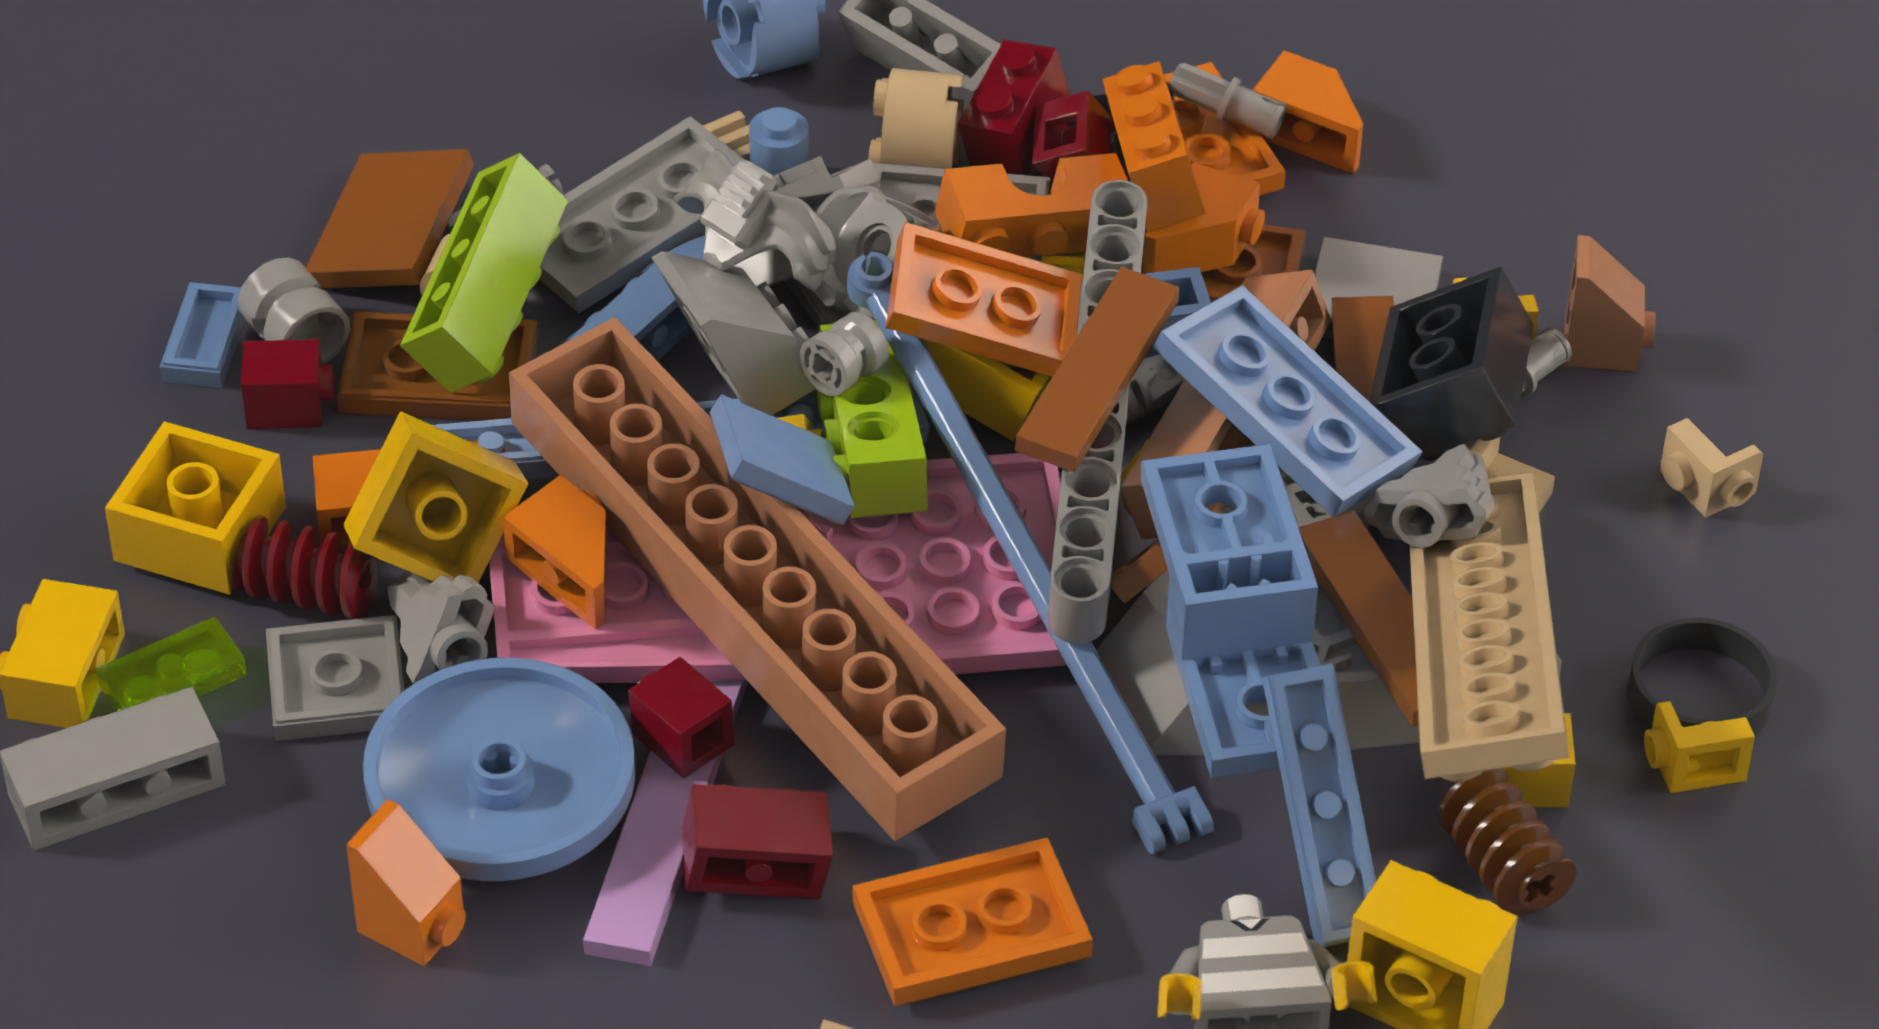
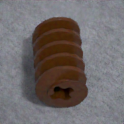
(1506, 843)

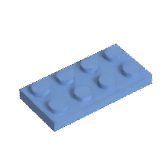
(1289, 399)

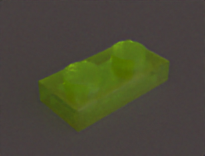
(193, 658)

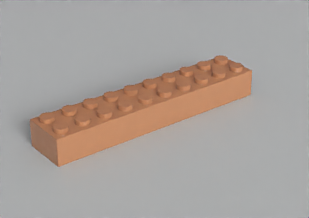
(759, 581)

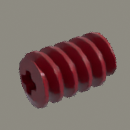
(304, 571)

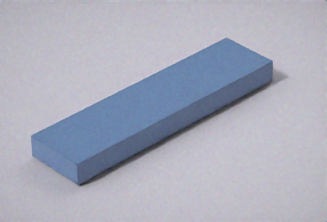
(1321, 798)

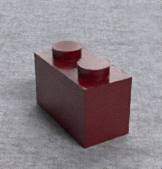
(1002, 110)
(756, 841)

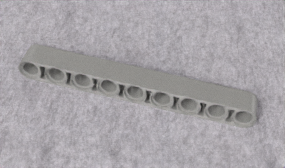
(1091, 494)

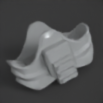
(856, 220)
(754, 226)

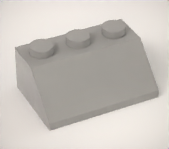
(740, 330)

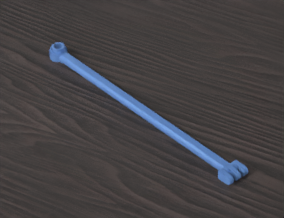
(1159, 798)

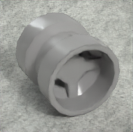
(847, 351)

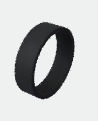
(1705, 635)

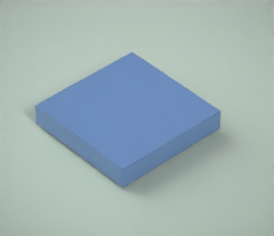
(781, 460)

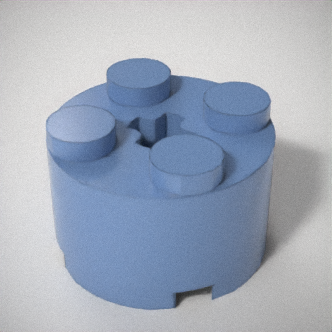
(765, 34)

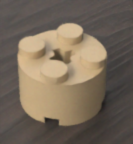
(918, 119)

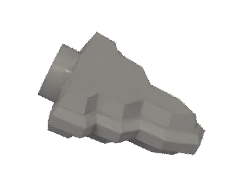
(1434, 501)
(440, 621)

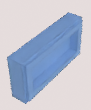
(203, 336)

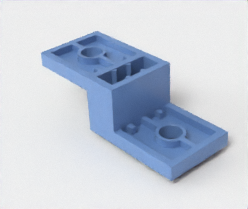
(1235, 594)

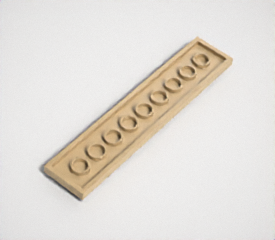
(1488, 645)

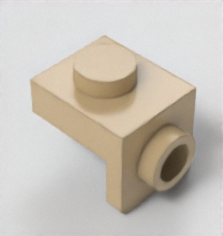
(1704, 473)

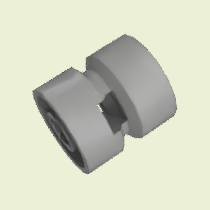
(287, 304)

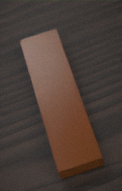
(1097, 369)
(1368, 600)

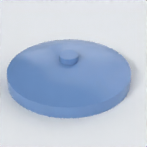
(504, 765)

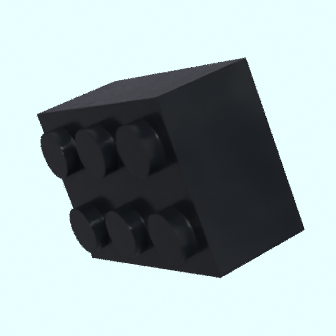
(1454, 363)

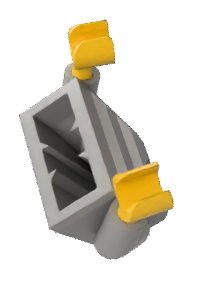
(1260, 974)

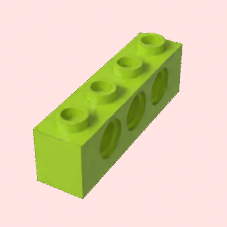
(877, 441)

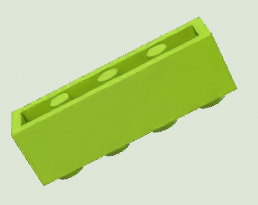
(485, 274)

